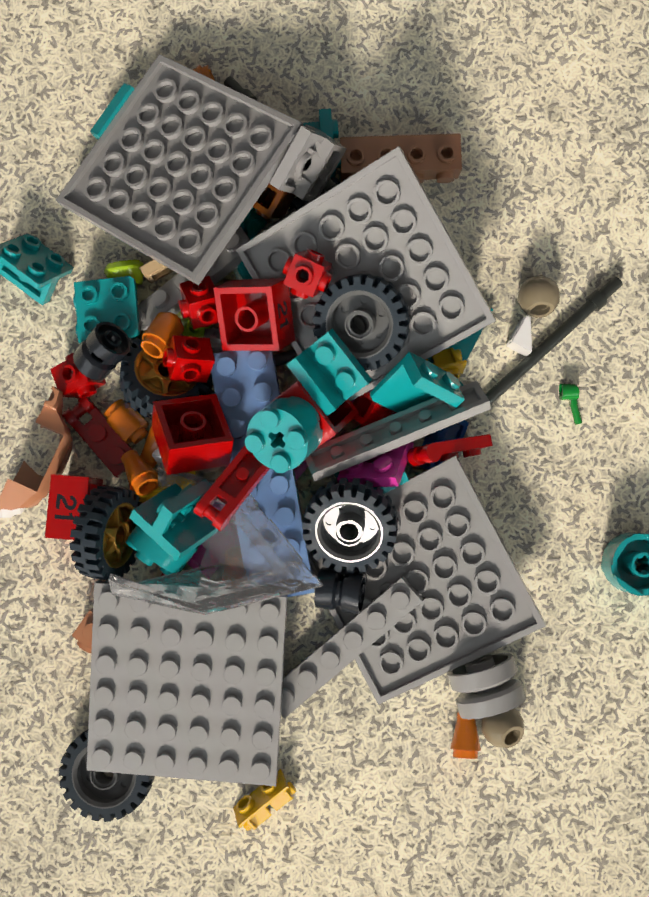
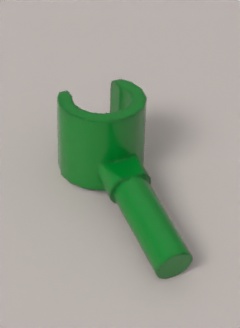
(571, 393)

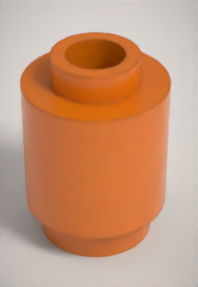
(160, 333)
(126, 422)

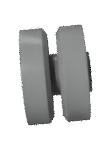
(487, 686)

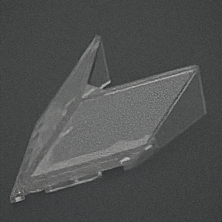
(240, 565)

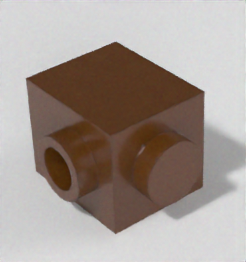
(273, 203)

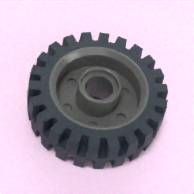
(379, 304)
(353, 504)
(96, 792)

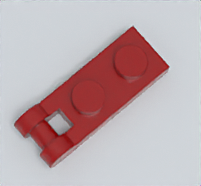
(98, 435)
(447, 449)
(231, 488)

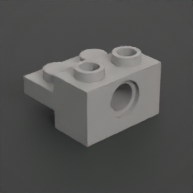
(324, 156)

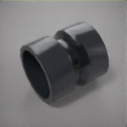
(102, 350)
(340, 590)

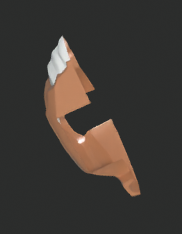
(28, 486)

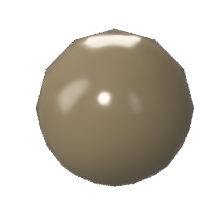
(539, 296)
(503, 729)

